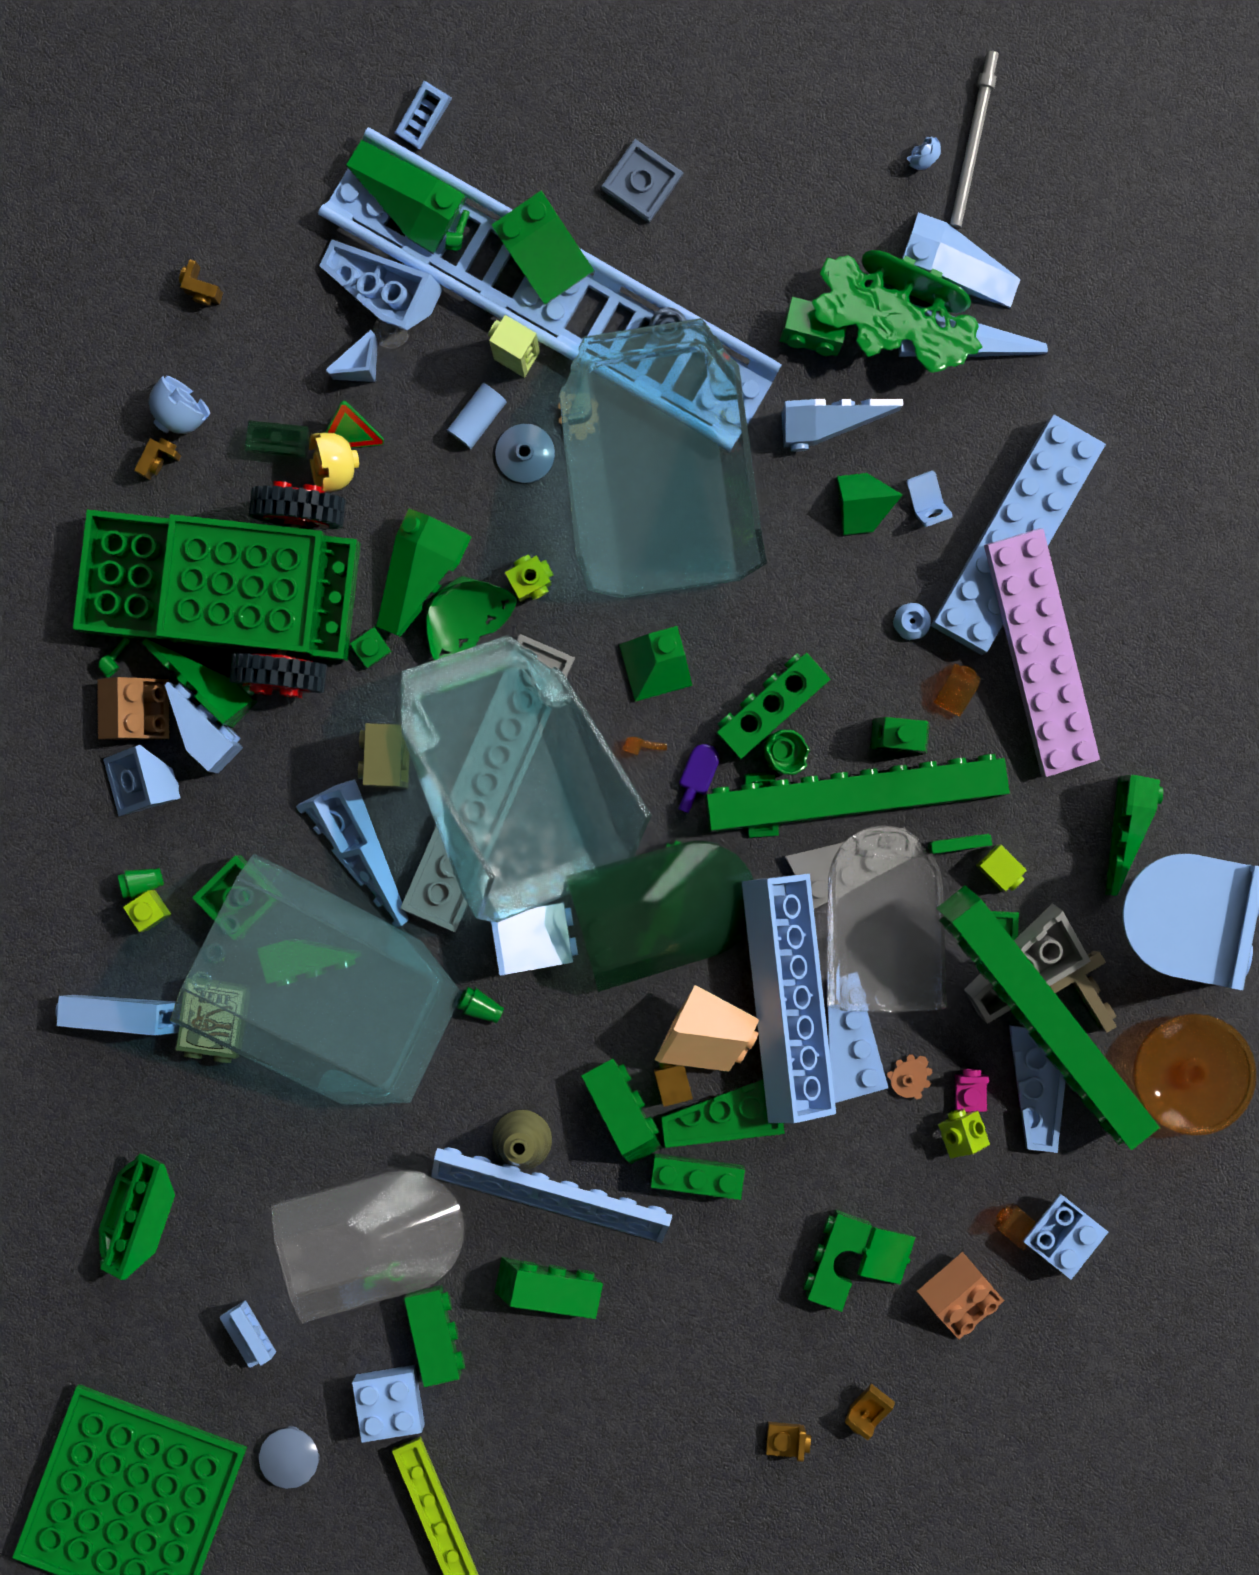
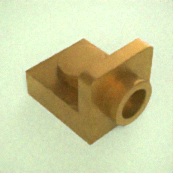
(151, 460)
(787, 1440)

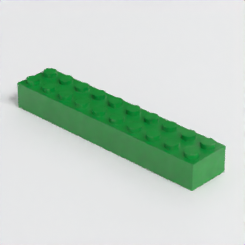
(1046, 1018)

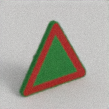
(353, 427)

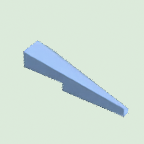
(994, 341)
(347, 825)

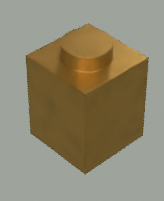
(672, 1084)

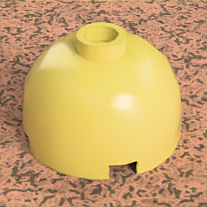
(332, 461)

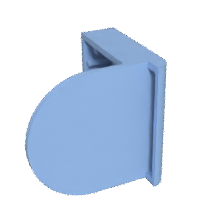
(1194, 918)

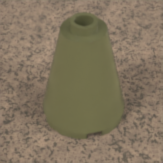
(523, 1128)

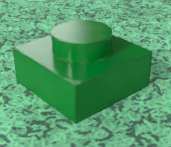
(371, 647)

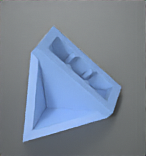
(357, 362)

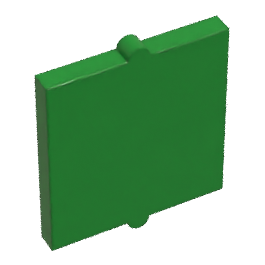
(886, 1255)

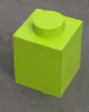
(1002, 869)
(147, 910)

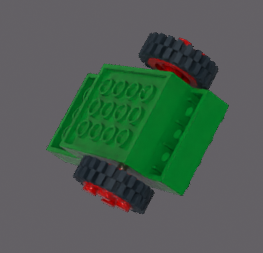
(229, 584)

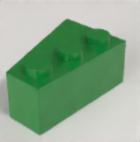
(622, 1111)

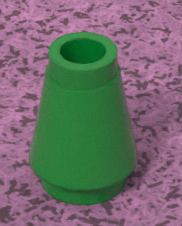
(138, 882)
(479, 1005)

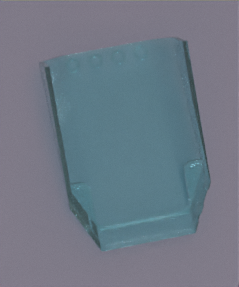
(659, 462)
(515, 776)
(317, 990)

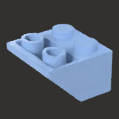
(1065, 1236)

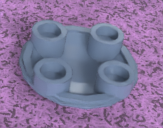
(288, 1458)

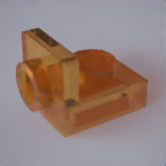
(1014, 1224)

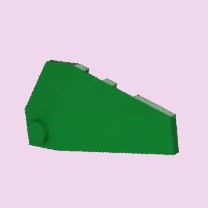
(412, 198)
(419, 560)
(214, 691)

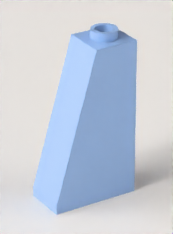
(116, 1014)

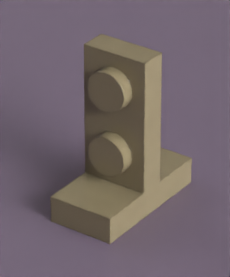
(1087, 990)

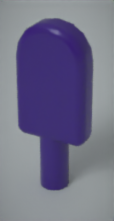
(698, 774)

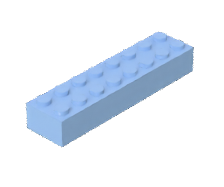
(1033, 501)
(789, 998)

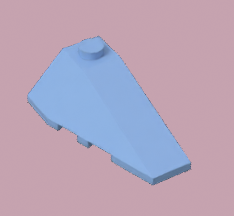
(385, 287)

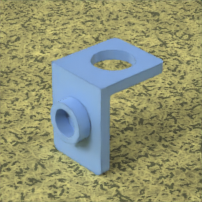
(927, 499)

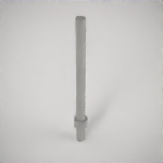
(986, 84)

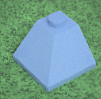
(140, 780)

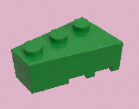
(548, 1288)

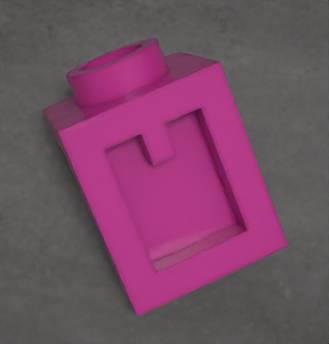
(971, 1090)

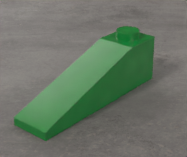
(1133, 813)

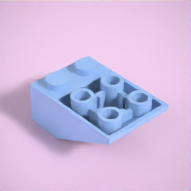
(202, 736)

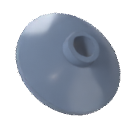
(527, 468)

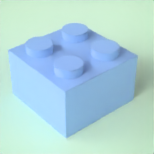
(388, 1403)

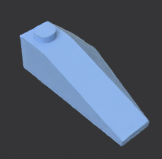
(961, 261)
(813, 421)

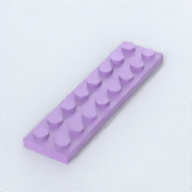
(1042, 652)

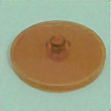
(1194, 1074)

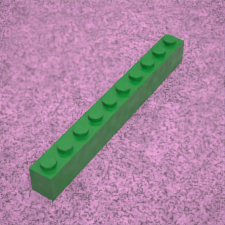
(856, 794)

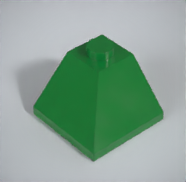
(656, 664)

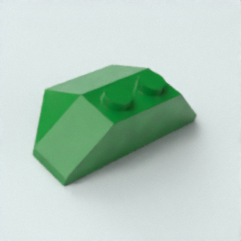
(135, 1216)

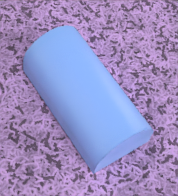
(477, 415)

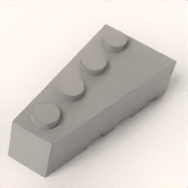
(1050, 948)

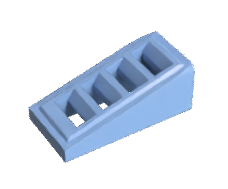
(425, 89)

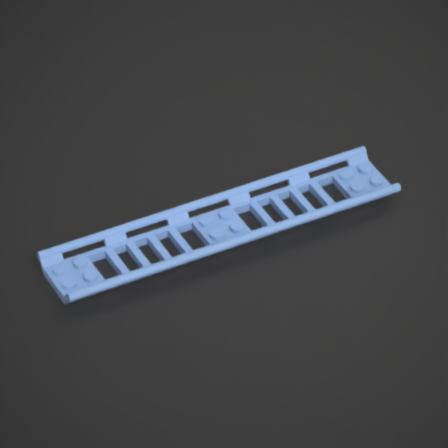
(355, 203)

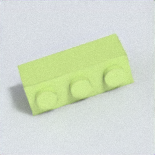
(513, 345)

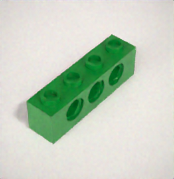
(811, 679)

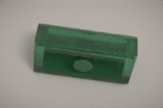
(277, 439)

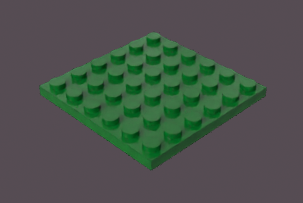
(128, 1493)

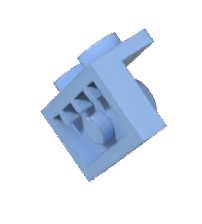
(248, 1335)

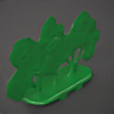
(889, 316)

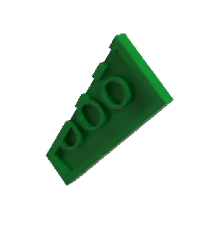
(723, 1118)

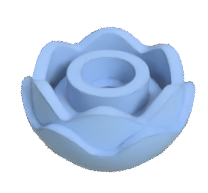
(925, 154)
(902, 621)

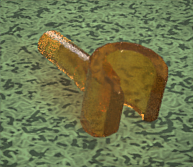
(634, 744)

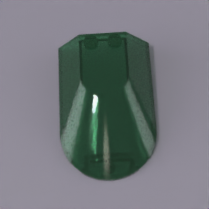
(659, 910)

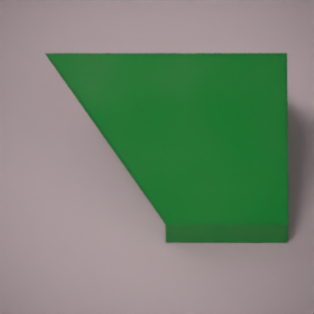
(864, 502)

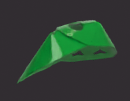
(464, 613)

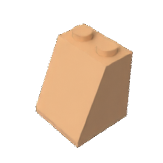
(708, 1033)

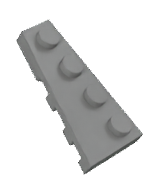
(817, 864)

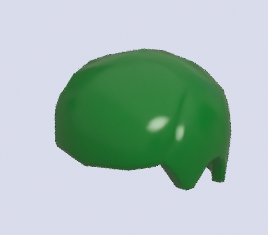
(786, 752)

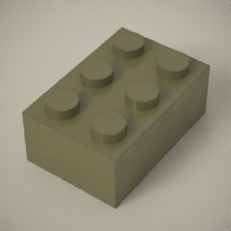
(384, 757)

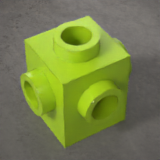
(525, 588)
(963, 1133)

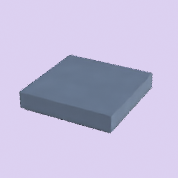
(642, 180)

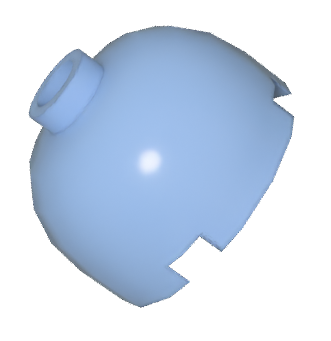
(175, 407)

